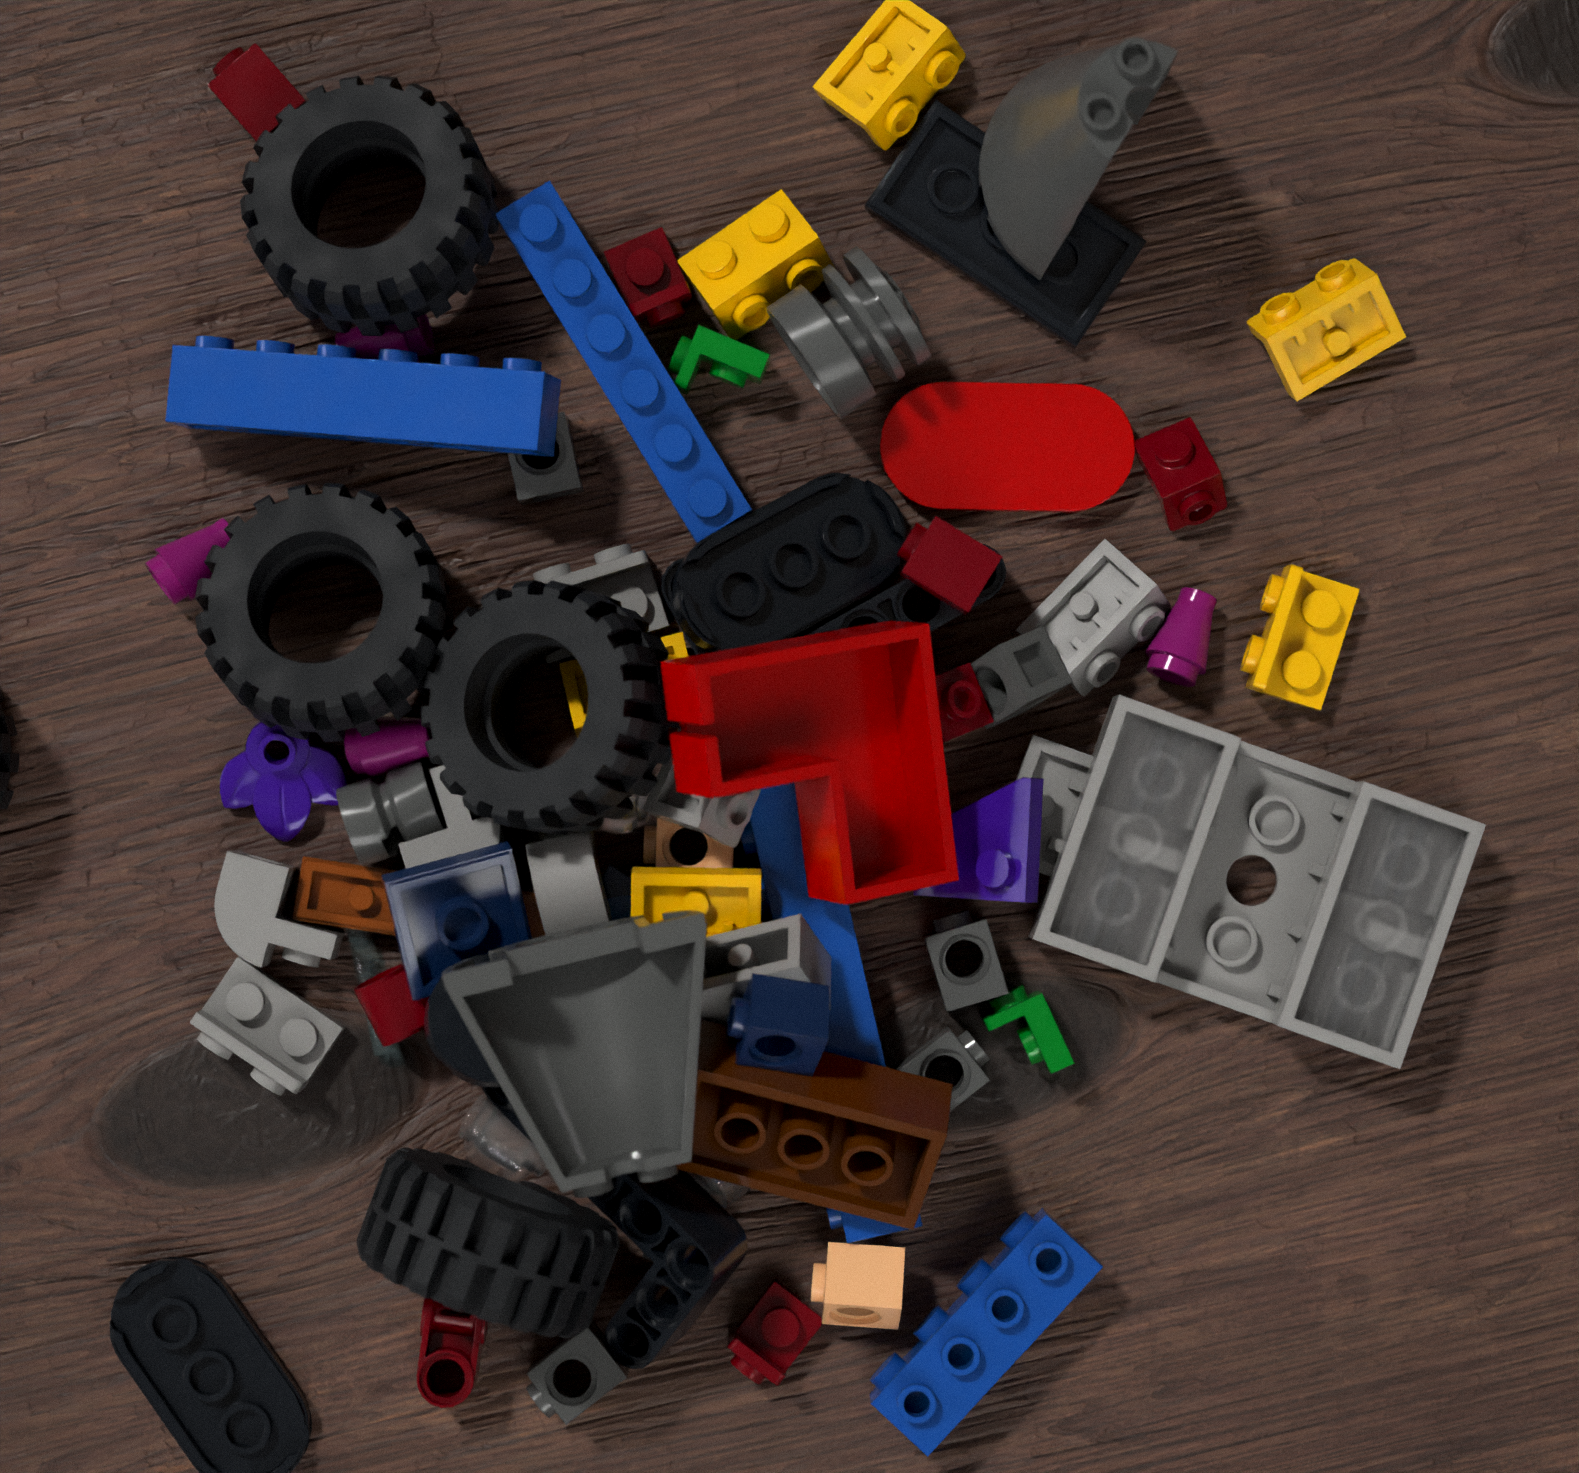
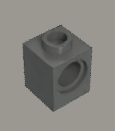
(554, 482)
(1020, 675)
(979, 986)
(963, 1049)
(592, 1351)

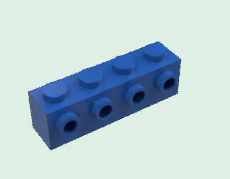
(983, 1331)

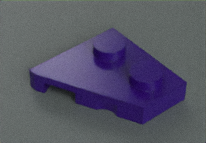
(997, 846)

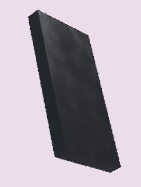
(938, 204)

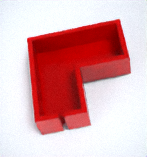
(853, 729)

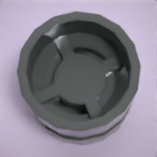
(390, 812)

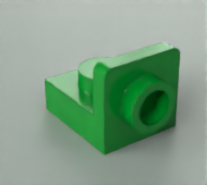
(730, 360)
(1041, 1035)

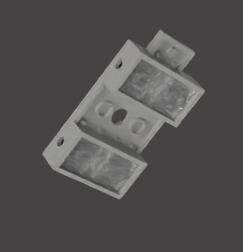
(1144, 855)

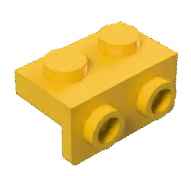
(755, 264)

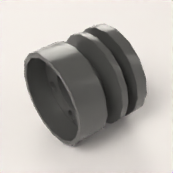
(849, 332)

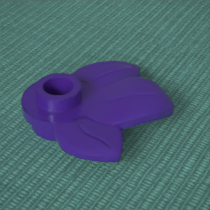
(284, 786)

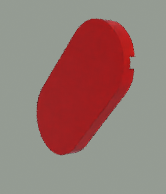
(1007, 447)

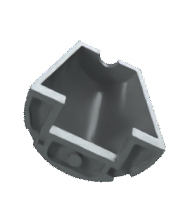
(1057, 140)
(595, 1042)

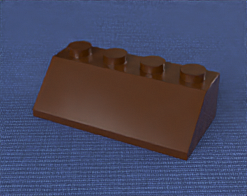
(835, 1139)

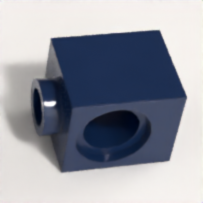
(780, 1024)

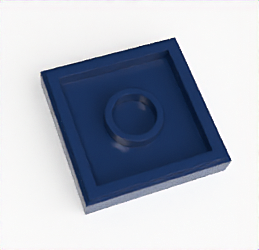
(454, 912)

